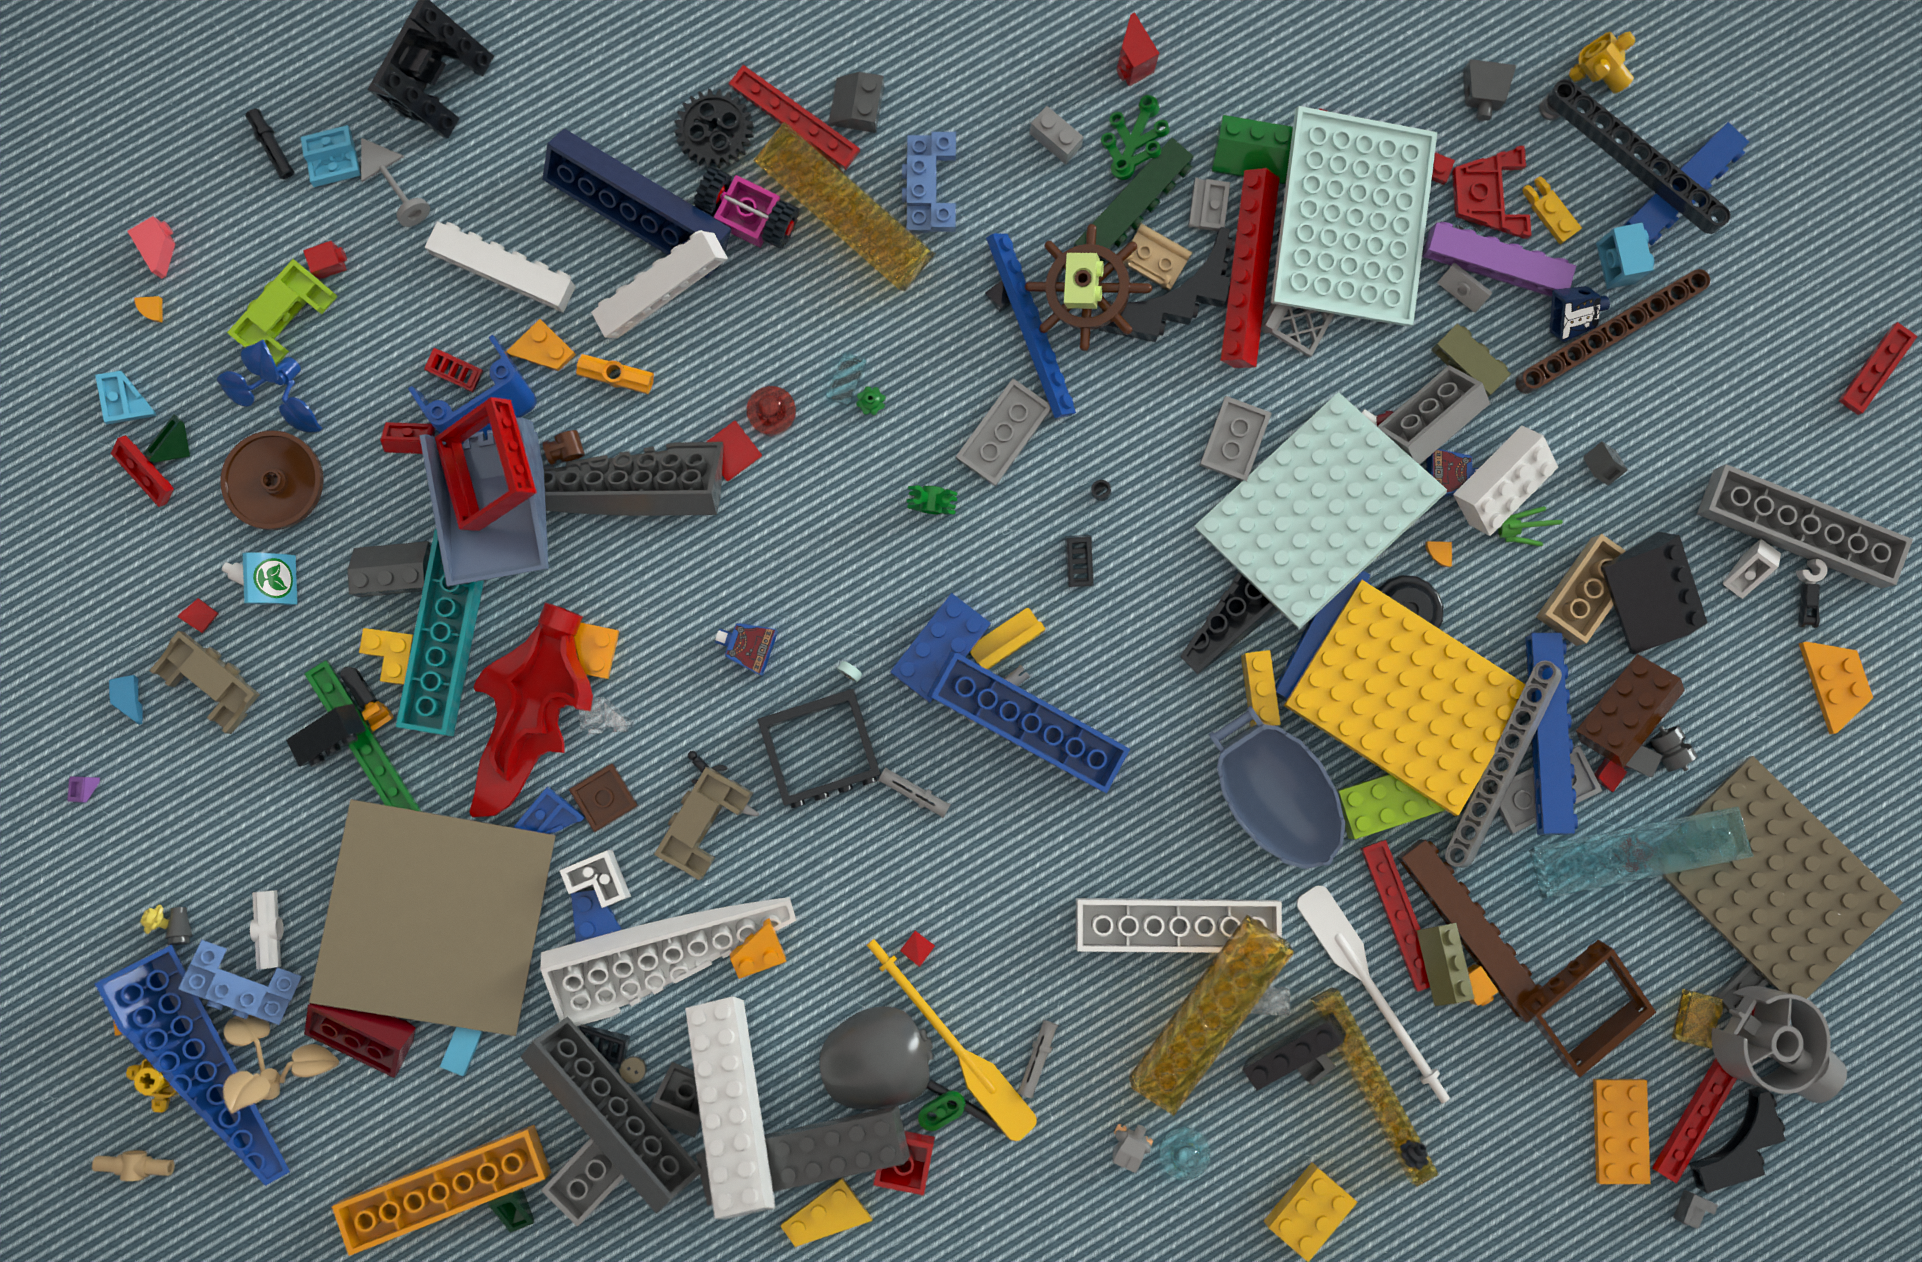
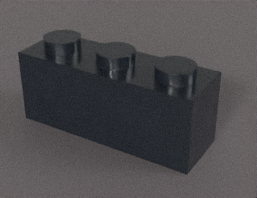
(326, 736)

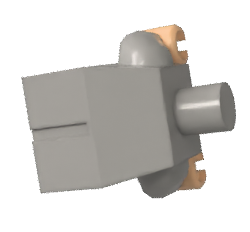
(1130, 1147)

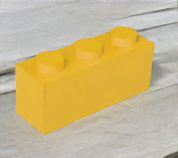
(1260, 686)

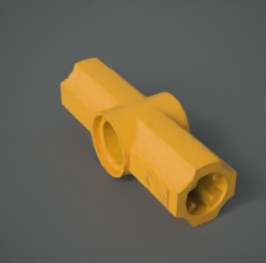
(600, 370)

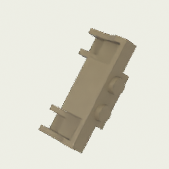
(211, 675)
(695, 818)

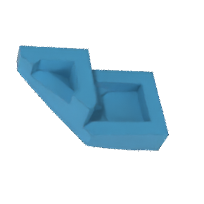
(124, 696)

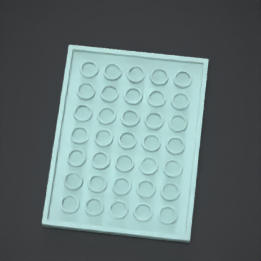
(1354, 217)
(1320, 510)

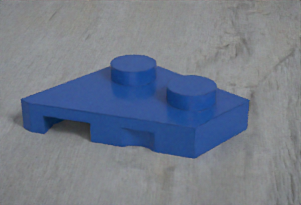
(549, 814)
(590, 917)

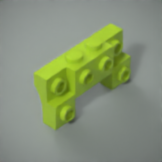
(278, 306)

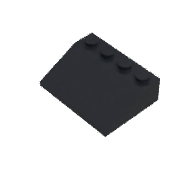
(1654, 592)

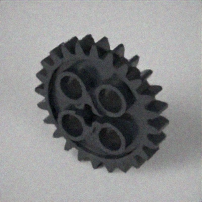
(704, 147)

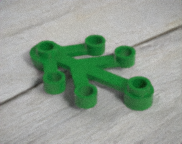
(1135, 139)

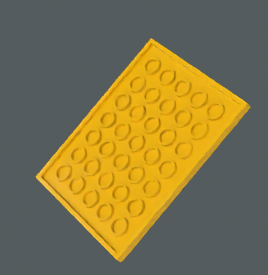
(1407, 697)

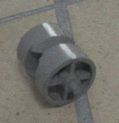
(1675, 752)

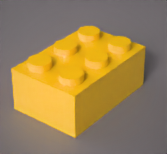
(1310, 1212)

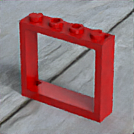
(512, 456)

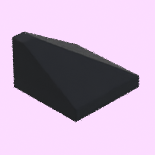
(998, 296)

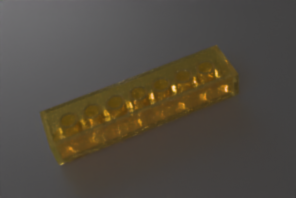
(844, 207)
(1210, 1015)

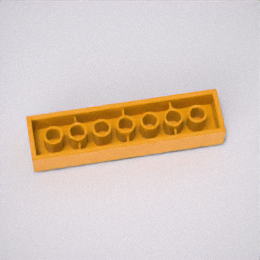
(441, 1190)

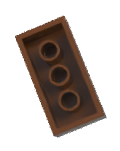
(1630, 710)

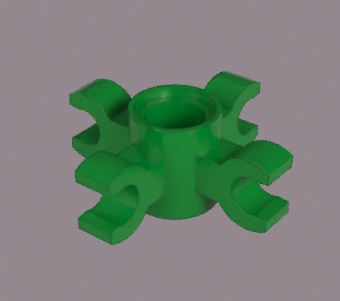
(932, 500)

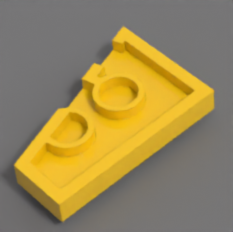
(826, 1214)

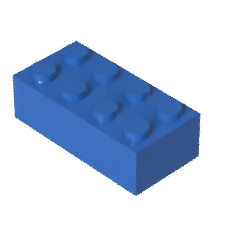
(953, 629)

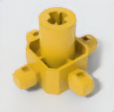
(1605, 61)
(151, 1083)

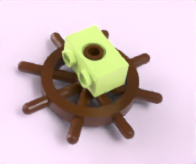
(1084, 286)

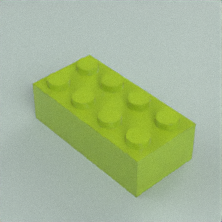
(1381, 805)

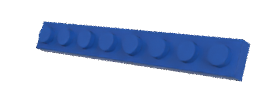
(1029, 322)

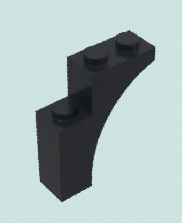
(1739, 1157)

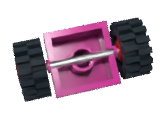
(746, 208)

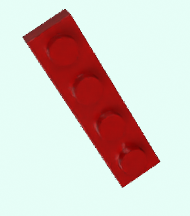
(1877, 368)

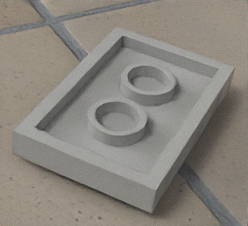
(1235, 439)

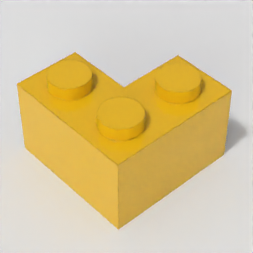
(393, 647)

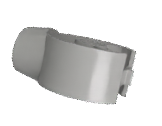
(1801, 1049)

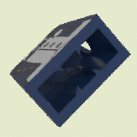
(1575, 311)

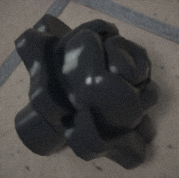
(1414, 1154)

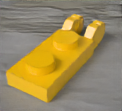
(1551, 211)

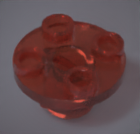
(771, 410)

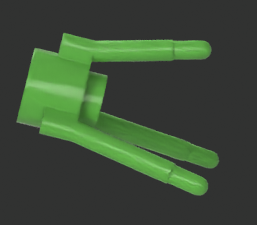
(1513, 527)

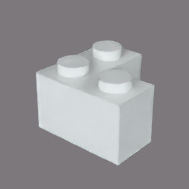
(602, 873)

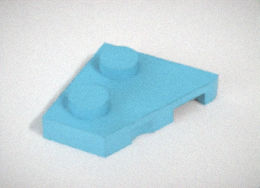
(121, 399)

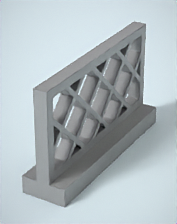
(1275, 316)

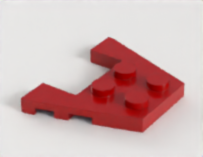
(1481, 195)

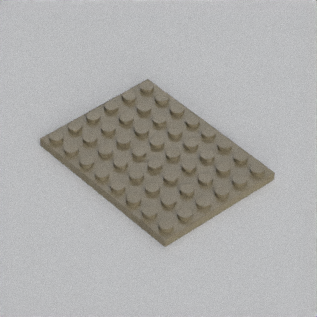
(1798, 899)

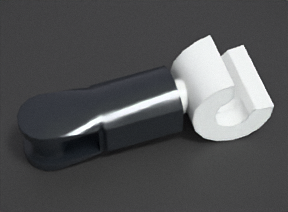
(1810, 592)

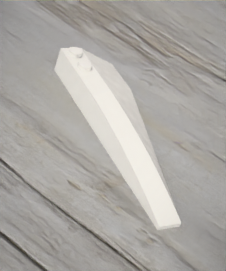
(621, 967)

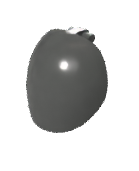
(876, 1060)

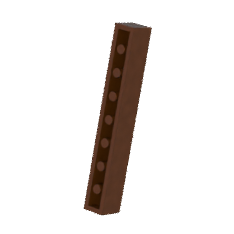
(1475, 932)

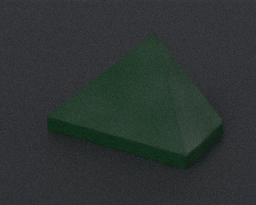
(169, 443)
(513, 1210)

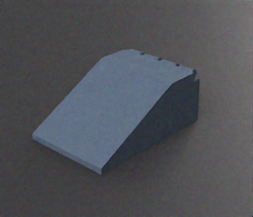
(509, 544)

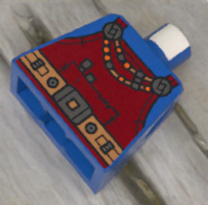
(1450, 469)
(748, 645)

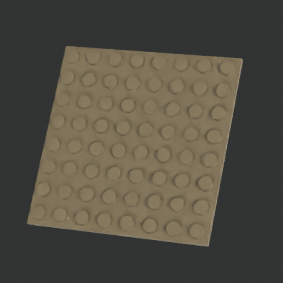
(432, 918)

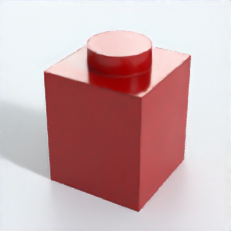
(325, 259)

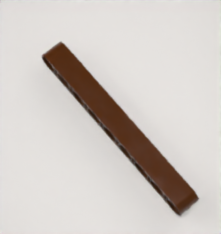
(1621, 324)

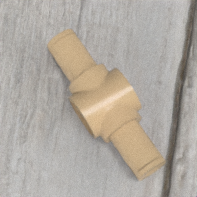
(133, 1165)

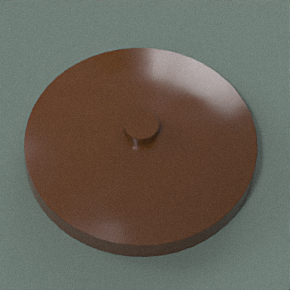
(271, 480)

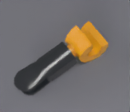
(375, 711)

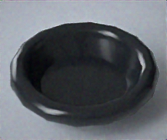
(1416, 596)

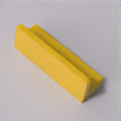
(1007, 639)

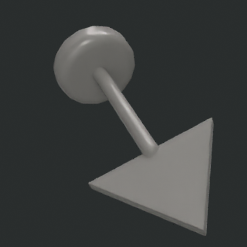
(376, 159)

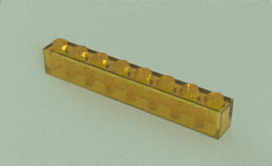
(1373, 1084)

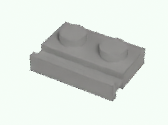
(1209, 204)

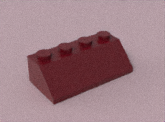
(365, 1036)

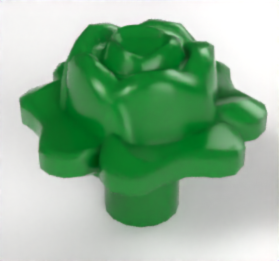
(870, 400)

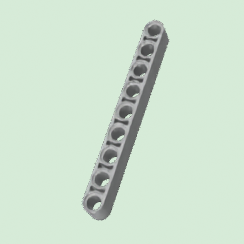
(1514, 758)

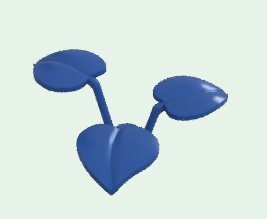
(260, 362)

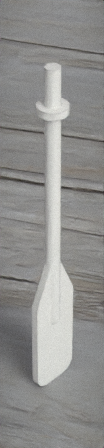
(1348, 952)

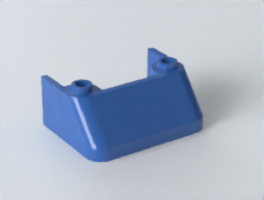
(508, 385)

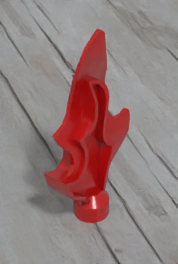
(528, 696)

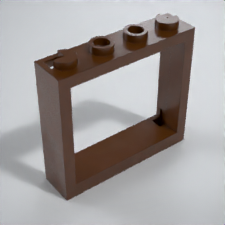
(1613, 1030)

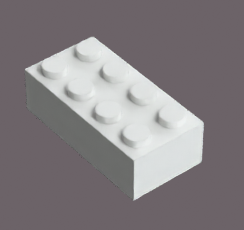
(1506, 480)

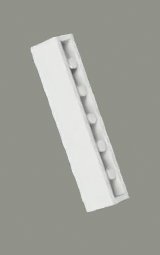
(500, 266)
(659, 284)

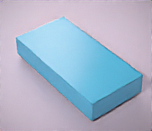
(461, 1050)

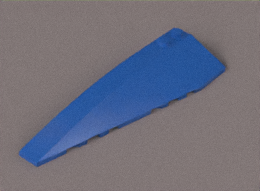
(186, 1047)

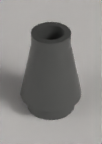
(178, 927)

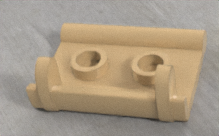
(1157, 257)

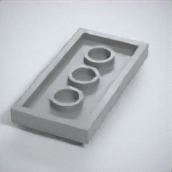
(1004, 432)
(1519, 801)

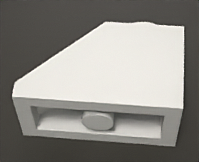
(1752, 568)

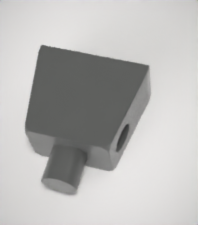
(1487, 86)

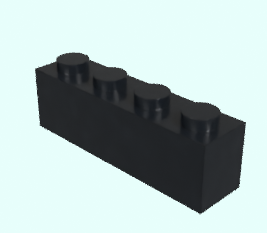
(1294, 1051)

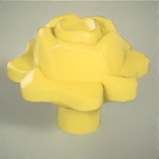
(153, 919)

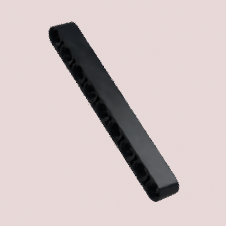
(1650, 157)

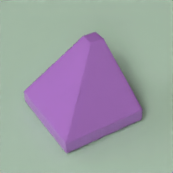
(81, 788)

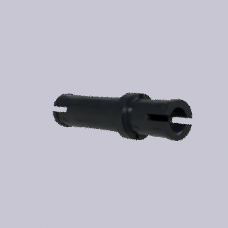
(266, 137)

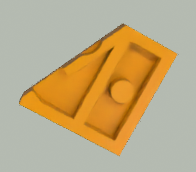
(542, 347)
(596, 649)
(758, 952)

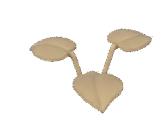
(246, 1089)

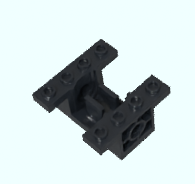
(417, 61)

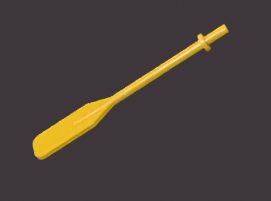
(980, 1075)

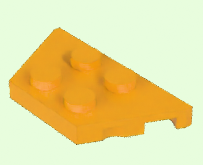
(1837, 682)

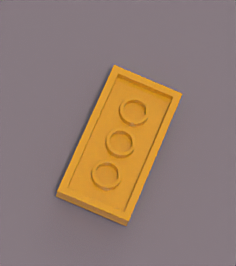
(1621, 1131)

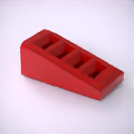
(433, 363)

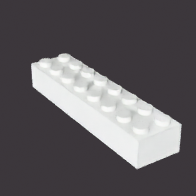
(1167, 923)
(729, 1108)

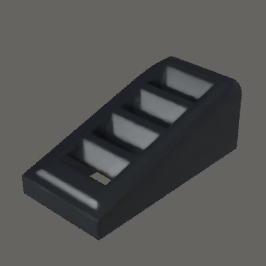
(1076, 539)
(613, 1037)

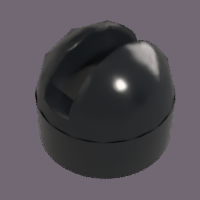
(1099, 486)

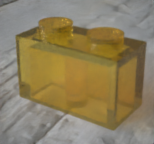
(1696, 1018)

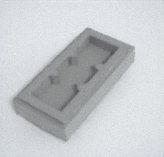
(1464, 287)

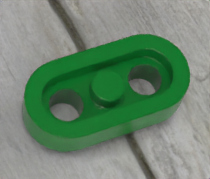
(943, 1109)

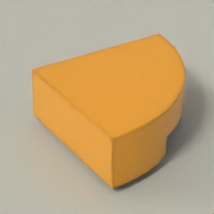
(150, 307)
(1440, 552)

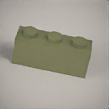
(1472, 358)
(1445, 964)

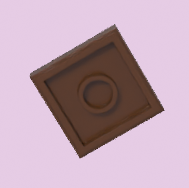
(603, 797)

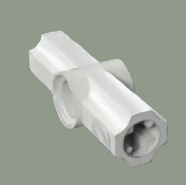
(266, 929)

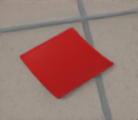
(738, 450)

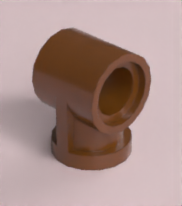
(565, 447)

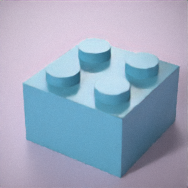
(1625, 255)

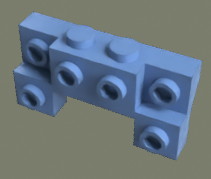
(920, 171)
(236, 992)

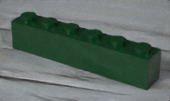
(1141, 196)

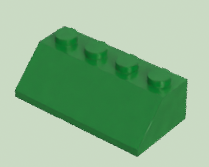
(1252, 145)

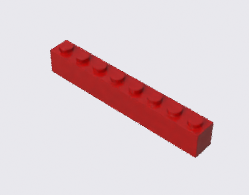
(1250, 268)

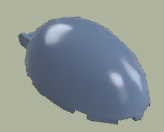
(1280, 793)

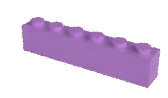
(1497, 259)

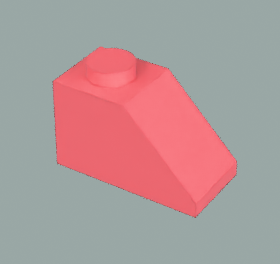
(154, 244)

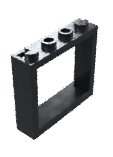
(806, 709)

